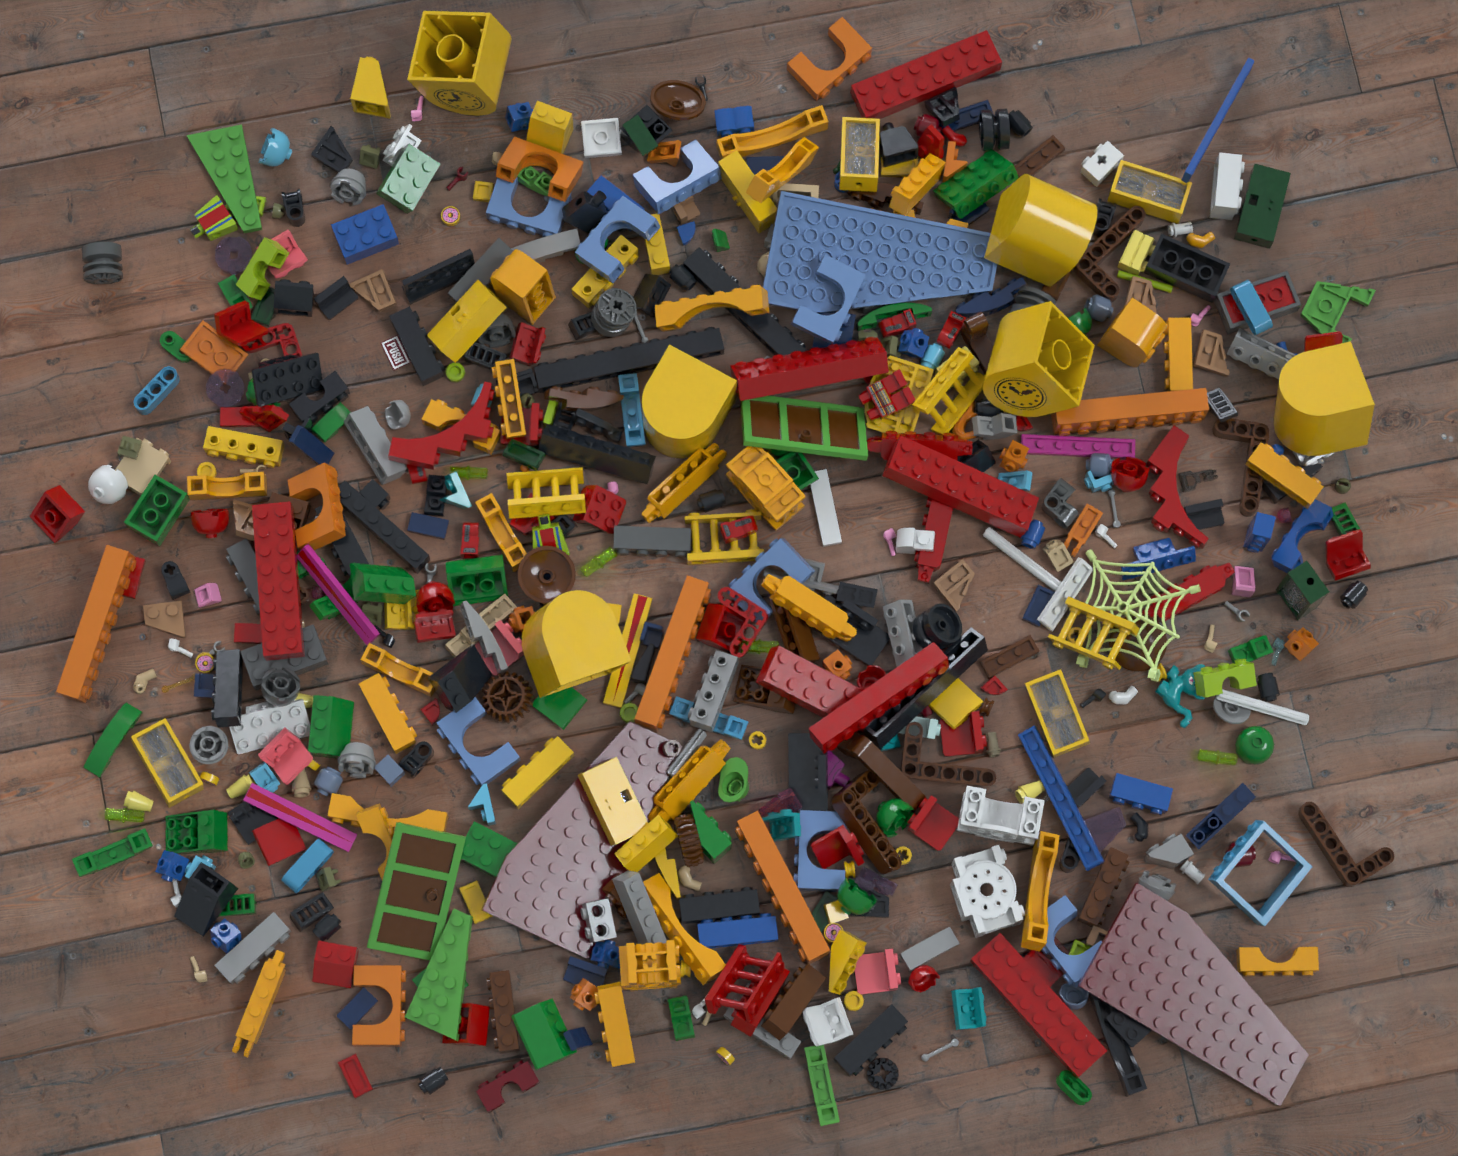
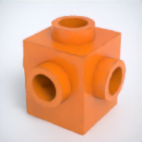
(1014, 457)
(518, 614)
(1300, 643)
(838, 659)
(584, 995)

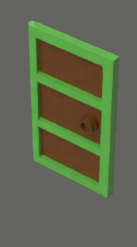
(804, 427)
(416, 891)

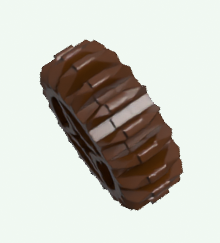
(492, 696)
(689, 840)

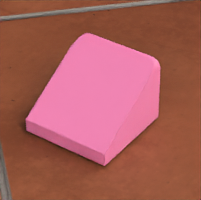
(207, 594)

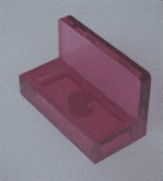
(781, 801)

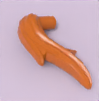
(959, 427)

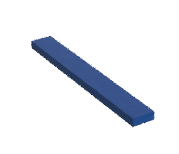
(1218, 120)
(1061, 798)

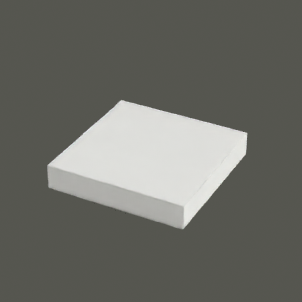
(601, 138)

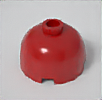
(1129, 474)
(210, 521)
(434, 597)

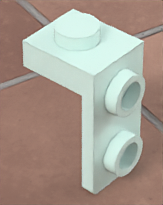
(930, 727)

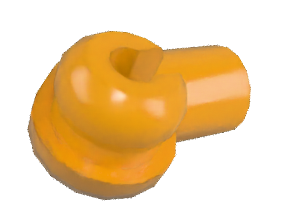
(1199, 241)

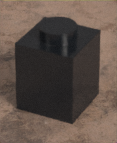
(376, 495)

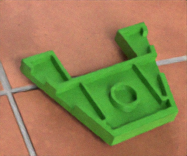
(1328, 303)

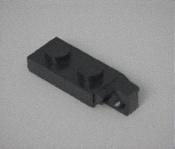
(597, 425)

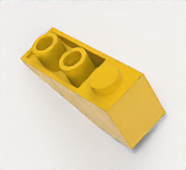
(844, 956)

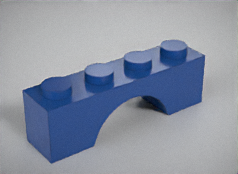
(1314, 518)

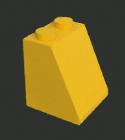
(369, 90)
(550, 127)

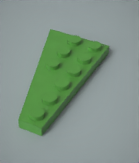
(228, 164)
(443, 983)

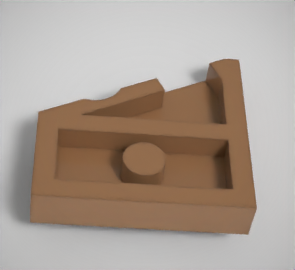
(375, 290)
(1141, 291)
(1210, 354)
(243, 519)
(955, 583)
(166, 617)

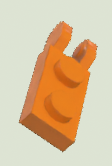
(1083, 527)

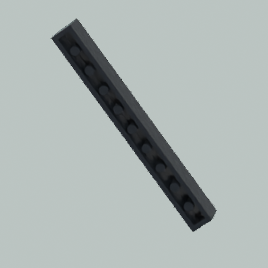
(626, 360)

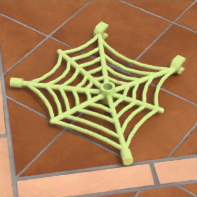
(1154, 673)

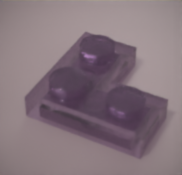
(868, 880)

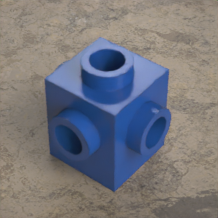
(518, 116)
(913, 343)
(171, 866)
(225, 935)
(606, 954)

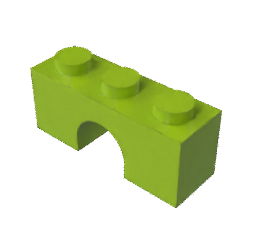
(253, 279)
(1210, 680)

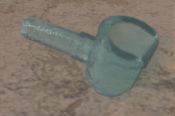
(1278, 644)

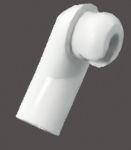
(1121, 697)

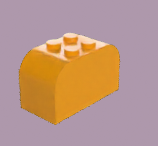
(523, 286)
(1133, 334)

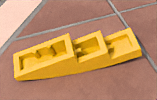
(669, 872)

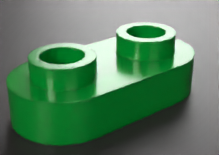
(174, 346)
(1073, 1087)

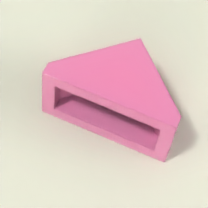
(1243, 581)

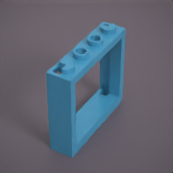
(1281, 893)

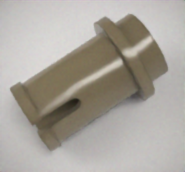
(992, 745)

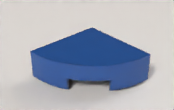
(686, 232)

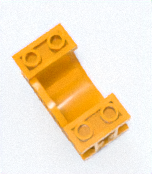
(765, 485)
(649, 966)

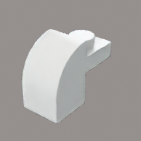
(910, 540)

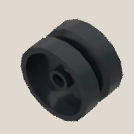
(994, 129)
(937, 625)

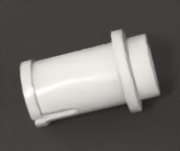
(1180, 229)
(1189, 869)

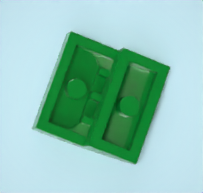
(560, 706)

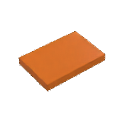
(212, 350)

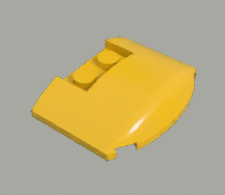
(917, 379)

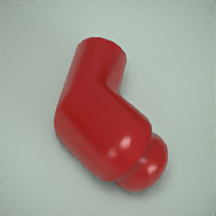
(960, 139)

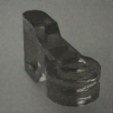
(1207, 474)

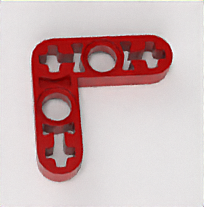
(285, 341)
(749, 614)

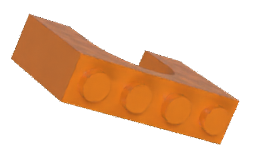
(819, 81)
(524, 154)
(329, 524)
(390, 1031)

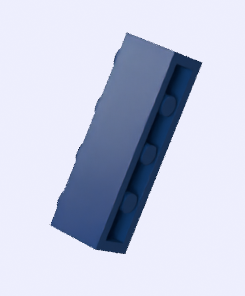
(736, 932)

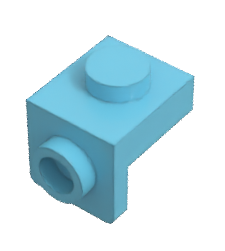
(1103, 484)
(265, 778)
(191, 867)

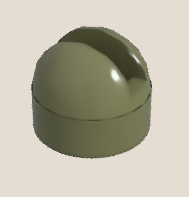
(278, 211)
(523, 398)
(1342, 489)
(248, 860)

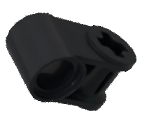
(294, 204)
(1105, 214)
(175, 583)
(416, 759)
(1071, 853)

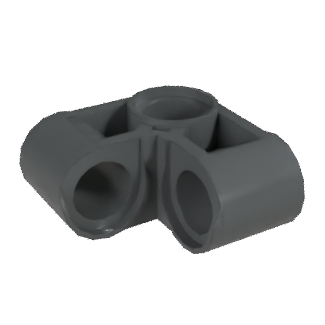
(1063, 513)

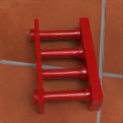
(733, 971)

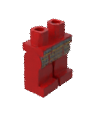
(881, 397)

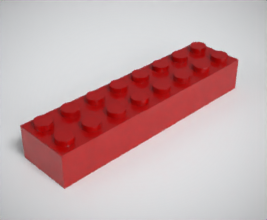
(926, 76)
(809, 368)
(960, 486)
(278, 581)
(1038, 1005)

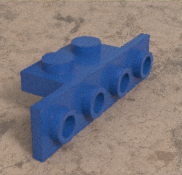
(1162, 554)

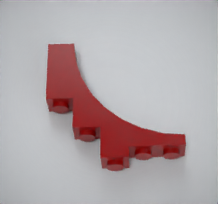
(424, 451)
(1164, 490)

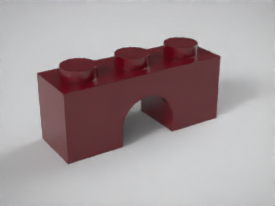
(491, 1092)

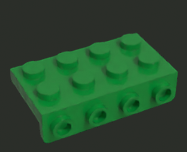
(977, 183)

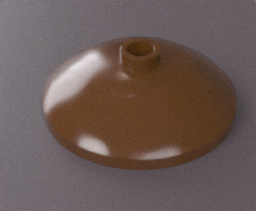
(677, 100)
(546, 561)
(1131, 662)

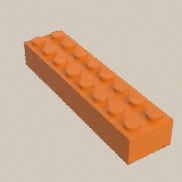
(1132, 411)
(96, 624)
(671, 655)
(782, 888)

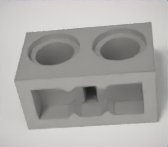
(603, 919)

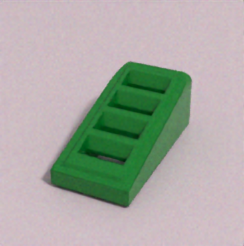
(1350, 519)
(252, 905)

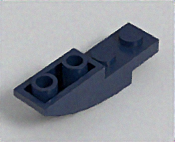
(991, 304)
(1220, 816)

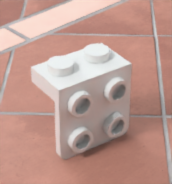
(402, 138)
(827, 1022)

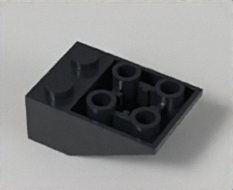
(204, 899)

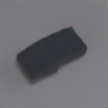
(435, 490)

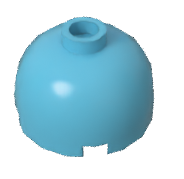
(275, 148)

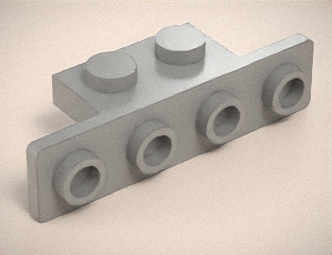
(814, 581)

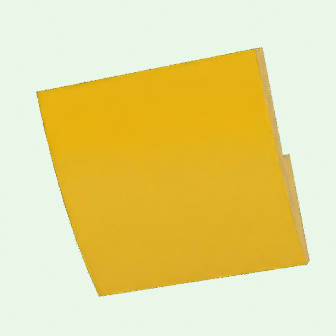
(400, 615)
(956, 704)

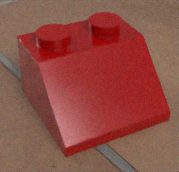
(56, 513)
(720, 627)
(334, 964)
(473, 1026)

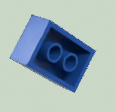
(365, 234)

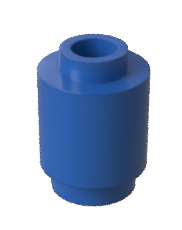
(1033, 534)

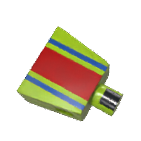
(213, 220)
(548, 534)

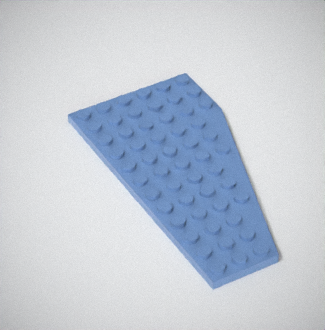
(898, 253)

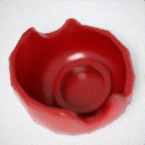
(869, 676)
(923, 978)

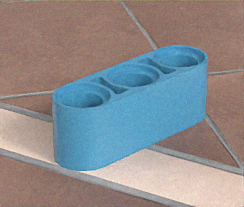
(1251, 307)
(155, 399)
(307, 865)

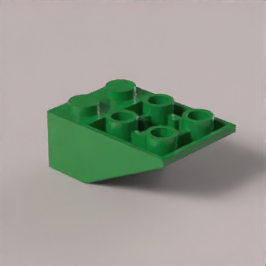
(197, 832)
(713, 841)

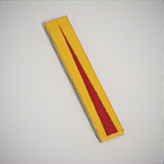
(631, 634)

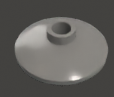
(1230, 712)

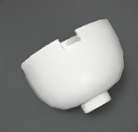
(107, 485)

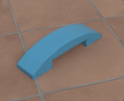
(631, 410)
(725, 725)

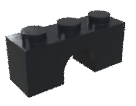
(335, 392)

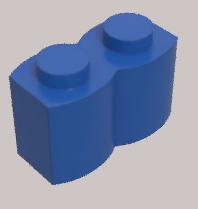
(734, 120)

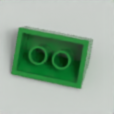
(798, 469)
(477, 579)
(381, 583)
(330, 726)
(542, 1034)

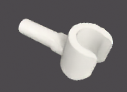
(1101, 533)
(174, 646)
(176, 899)
(698, 1011)

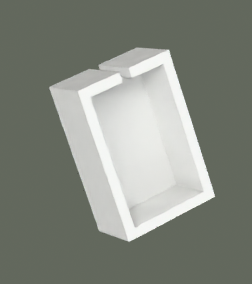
(1226, 186)

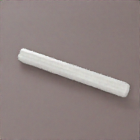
(1021, 558)
(1263, 707)

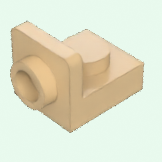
(1058, 554)

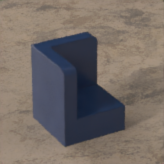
(651, 634)
(203, 685)

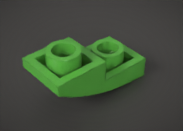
(534, 180)

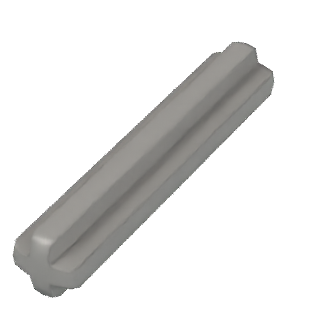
(687, 752)

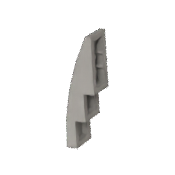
(551, 245)
(479, 631)

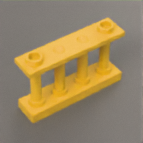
(941, 383)
(546, 505)
(716, 555)
(1093, 614)

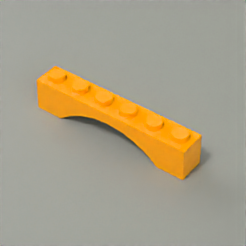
(800, 126)
(768, 182)
(675, 314)
(345, 809)
(1036, 919)
(702, 960)

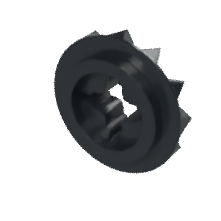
(877, 1081)

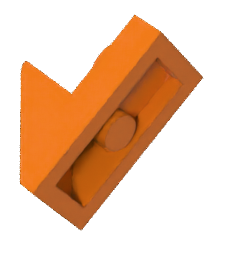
(666, 152)
(952, 165)

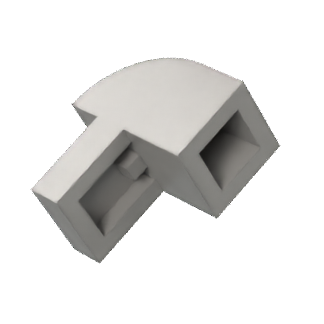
(994, 427)

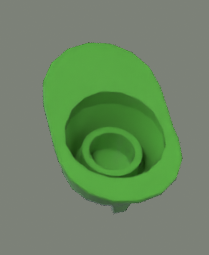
(733, 780)

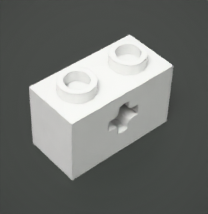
(1097, 173)

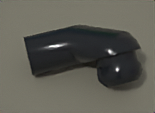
(1142, 827)

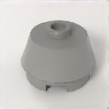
(348, 186)
(208, 745)
(357, 760)
(1157, 884)

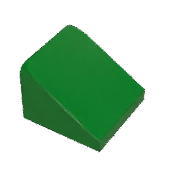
(720, 240)

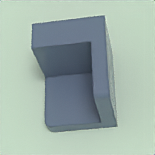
(389, 770)

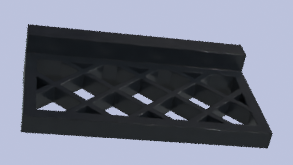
(437, 277)

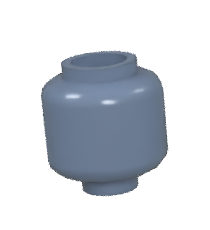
(1099, 307)
(1099, 464)
(328, 781)

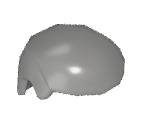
(397, 414)

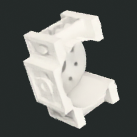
(1000, 819)
(995, 916)

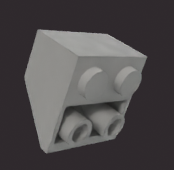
(1170, 854)

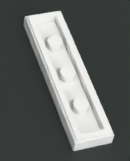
(825, 510)
(1069, 587)

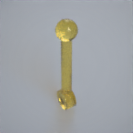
(165, 689)

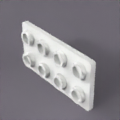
(266, 721)

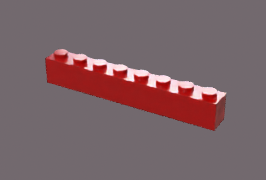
(879, 697)

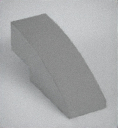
(929, 949)

